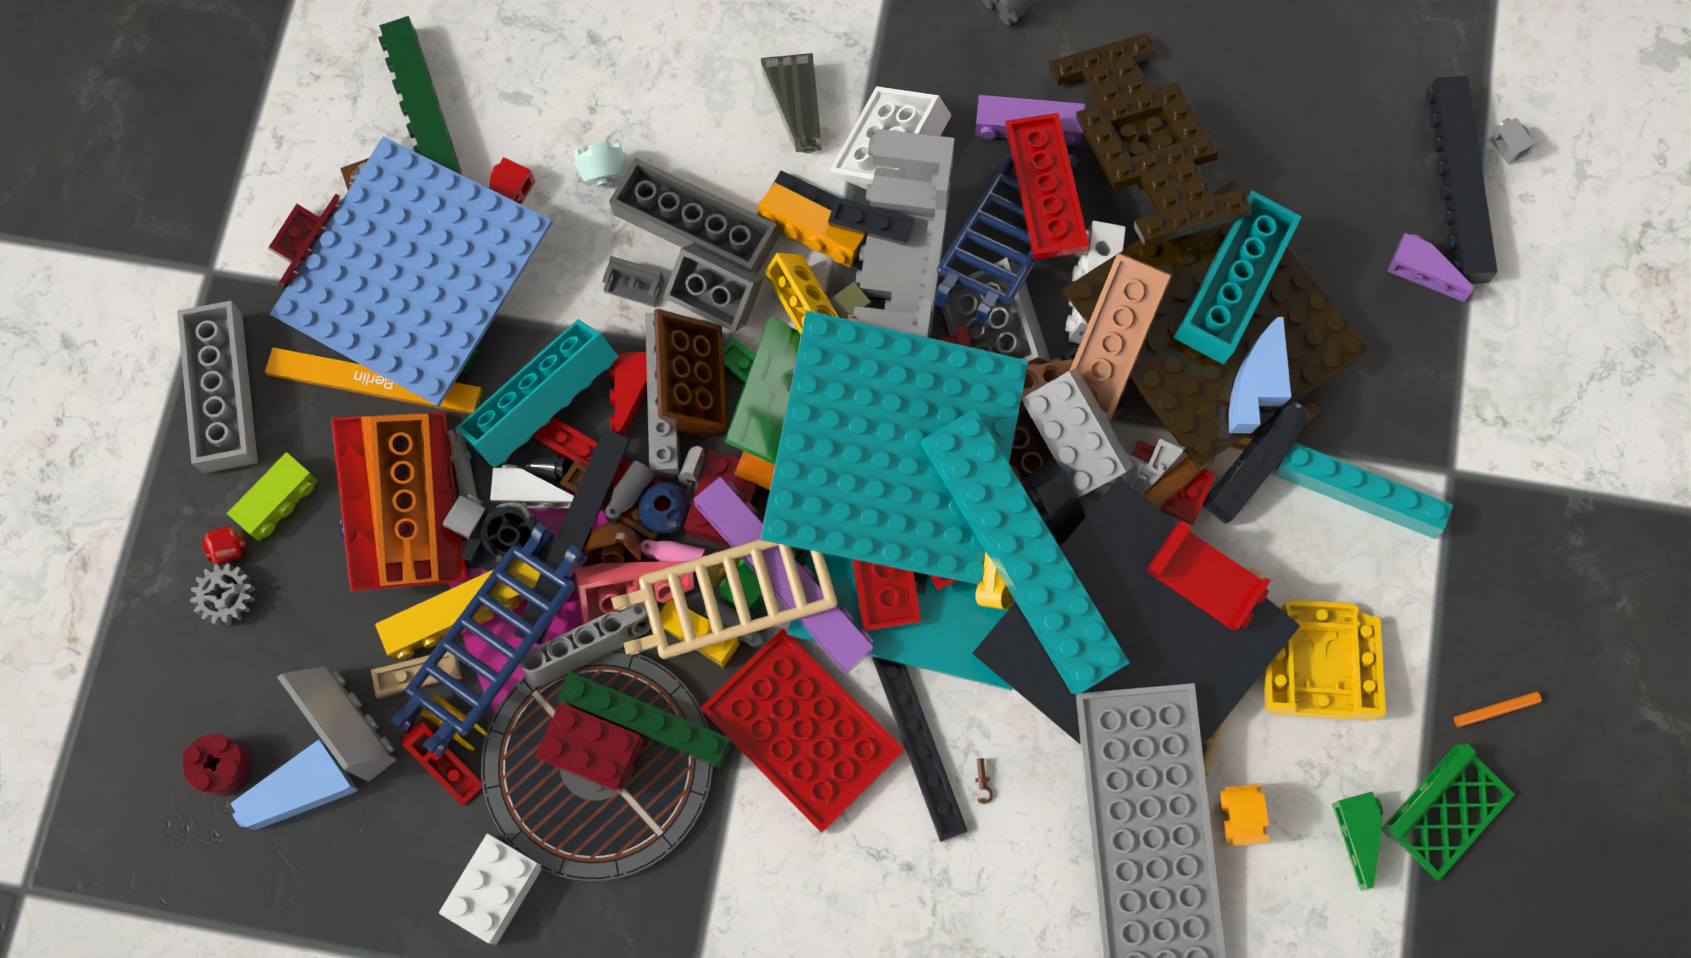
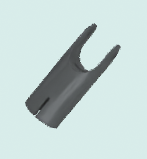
(628, 490)
(730, 618)

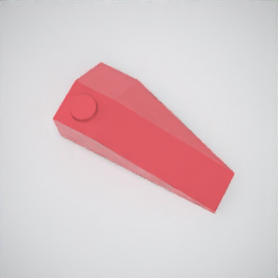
(603, 581)

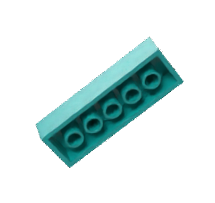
(1237, 279)
(537, 393)

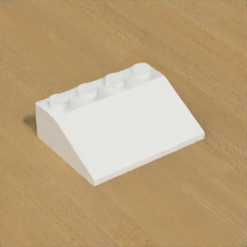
(887, 111)

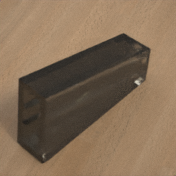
(795, 96)

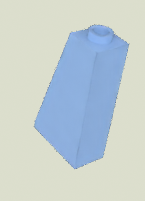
(296, 787)

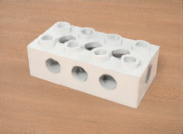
(1104, 243)

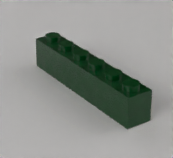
(645, 720)

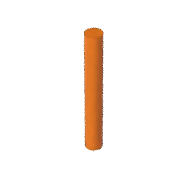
(1497, 709)

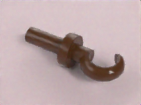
(982, 780)

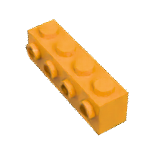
(809, 224)

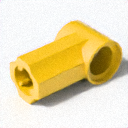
(992, 590)

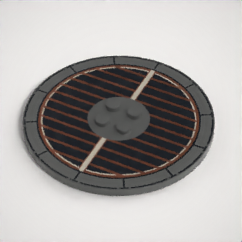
(575, 824)

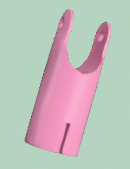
(671, 551)

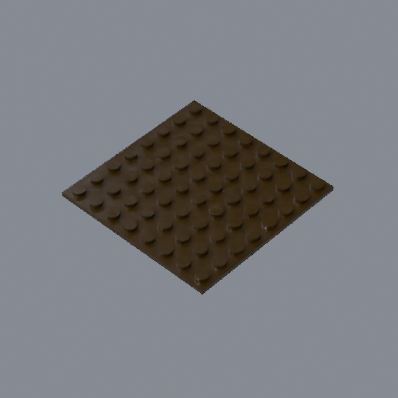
(1194, 390)

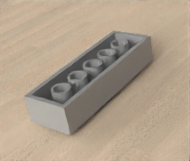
(217, 387)

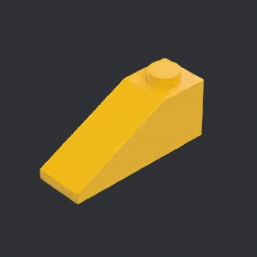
(719, 652)

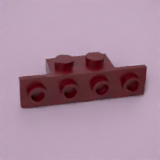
(297, 234)

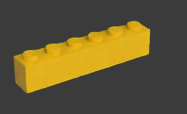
(433, 618)

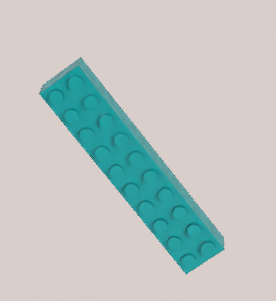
(1024, 552)

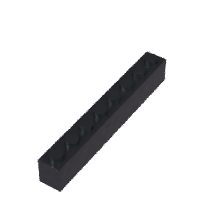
(1462, 179)

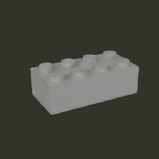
(1077, 432)

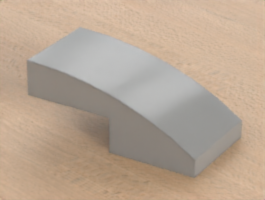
(692, 465)

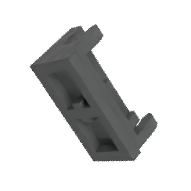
(633, 281)

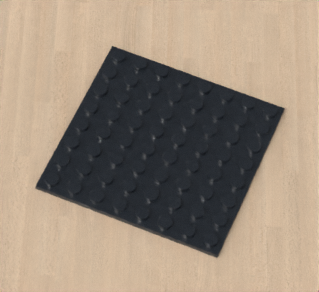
(1154, 626)

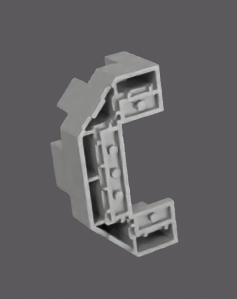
(923, 192)

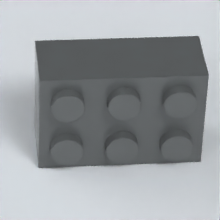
(713, 287)

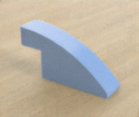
(1260, 380)

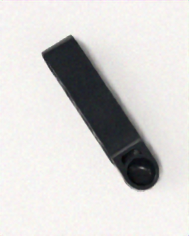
(1256, 462)

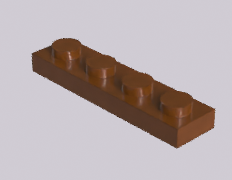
(629, 517)

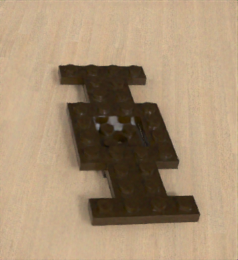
(1132, 114)

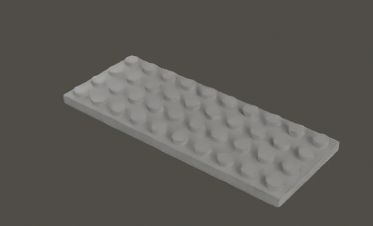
(1150, 823)

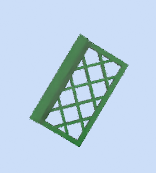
(1435, 788)

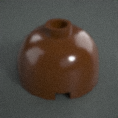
(613, 544)

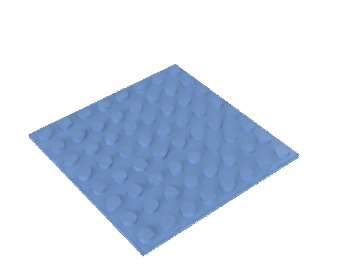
(411, 270)

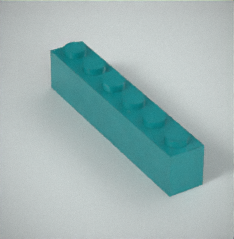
(1364, 490)

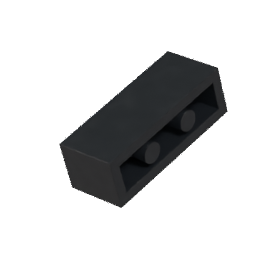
(1055, 499)

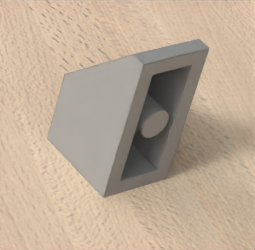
(464, 516)

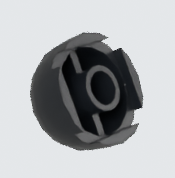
(507, 526)

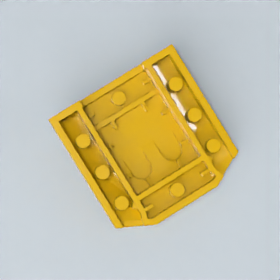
(1328, 664)

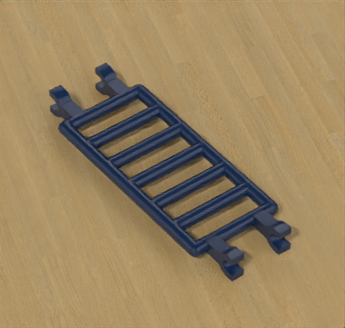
(978, 214)
(451, 724)

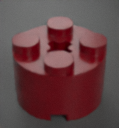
(202, 759)

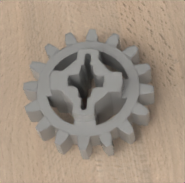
(213, 587)

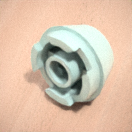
(600, 163)

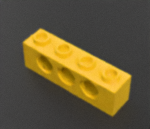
(797, 287)

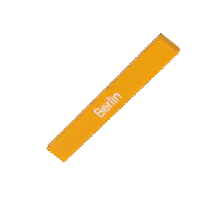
(361, 380)

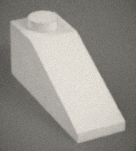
(522, 487)

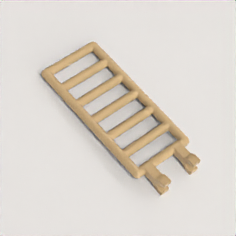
(746, 625)

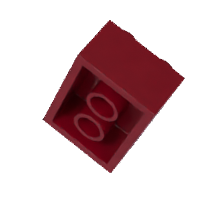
(718, 466)
(589, 748)

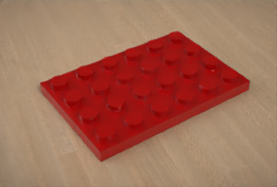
(802, 730)

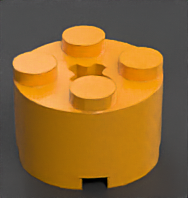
(1245, 814)

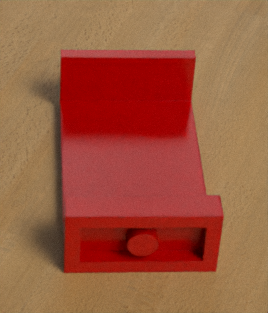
(1208, 578)

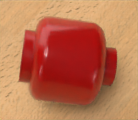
(223, 545)

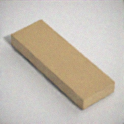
(395, 678)

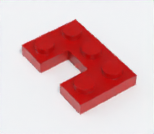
(1188, 500)

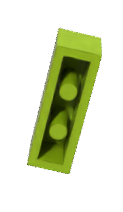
(272, 497)

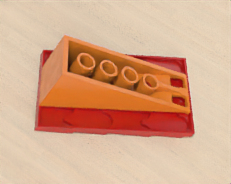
(394, 500)

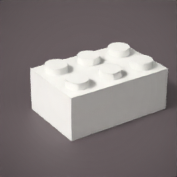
(490, 890)

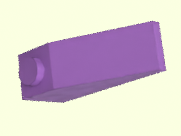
(1425, 265)

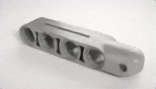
(579, 653)

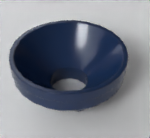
(669, 520)

